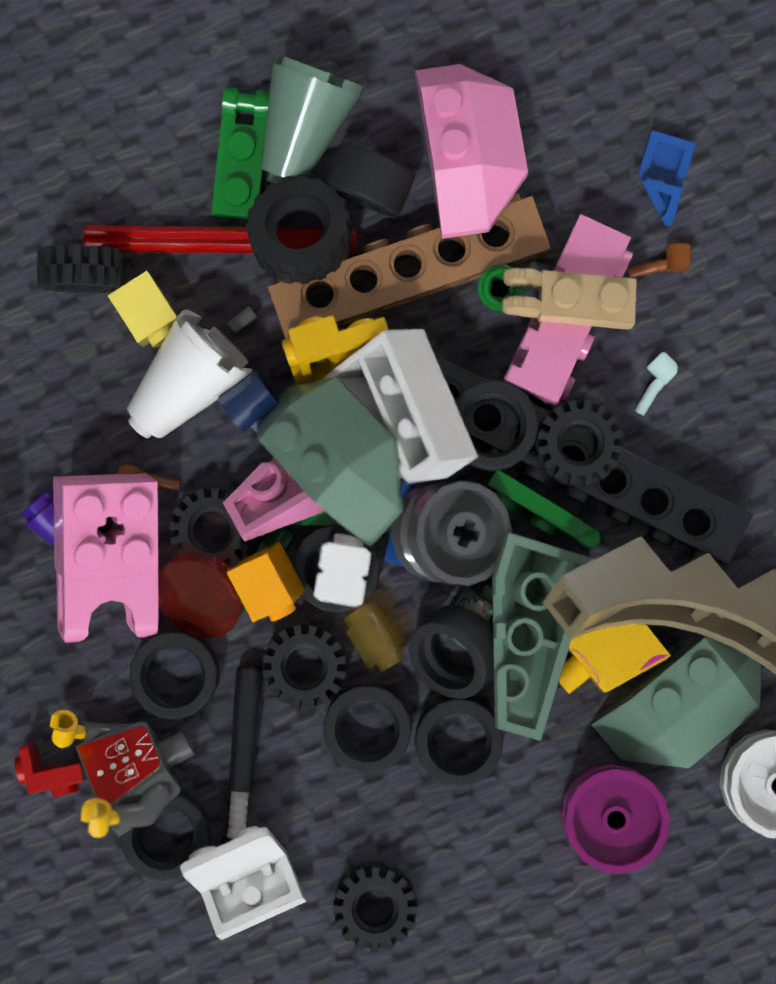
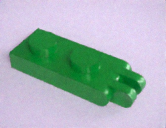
(546, 515)

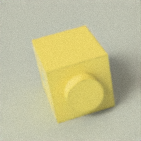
(144, 310)

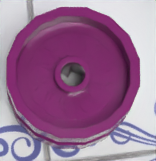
(625, 843)

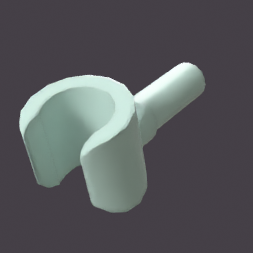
(664, 369)

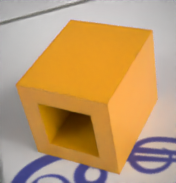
(267, 583)

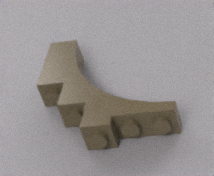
(698, 597)

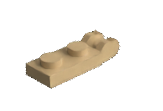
(573, 298)

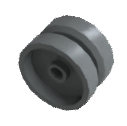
(450, 532)

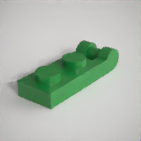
(239, 154)

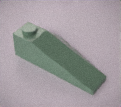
(527, 637)

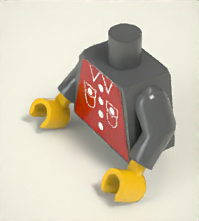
(125, 769)

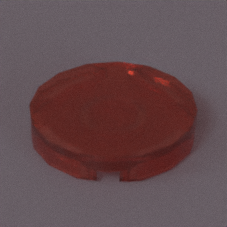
(198, 595)

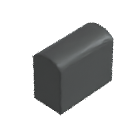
(242, 320)

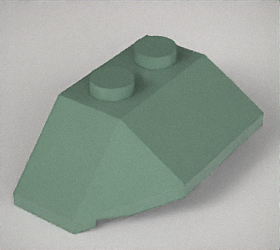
(336, 454)
(684, 705)

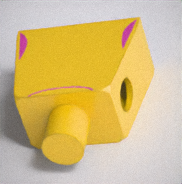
(611, 657)

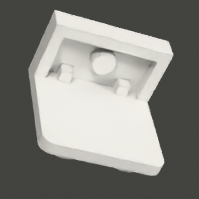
(244, 880)

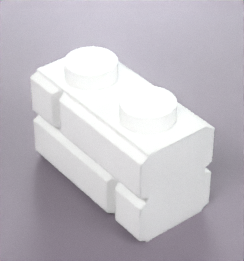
(343, 571)

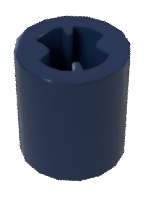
(249, 400)

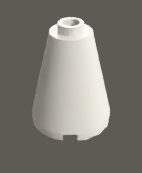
(185, 377)

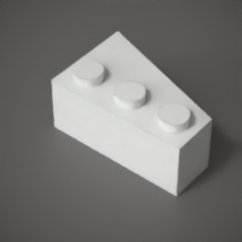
(409, 396)

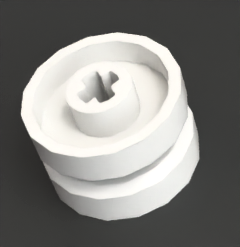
(748, 779)

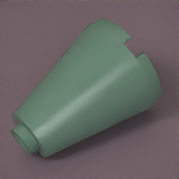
(302, 117)

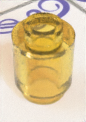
(375, 636)

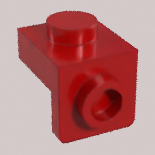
(61, 778)

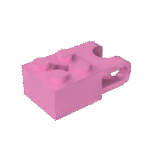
(108, 565)

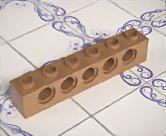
(524, 243)

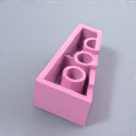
(551, 349)

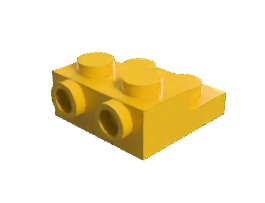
(319, 347)

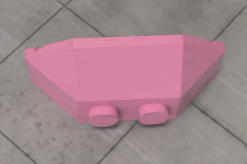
(471, 146)

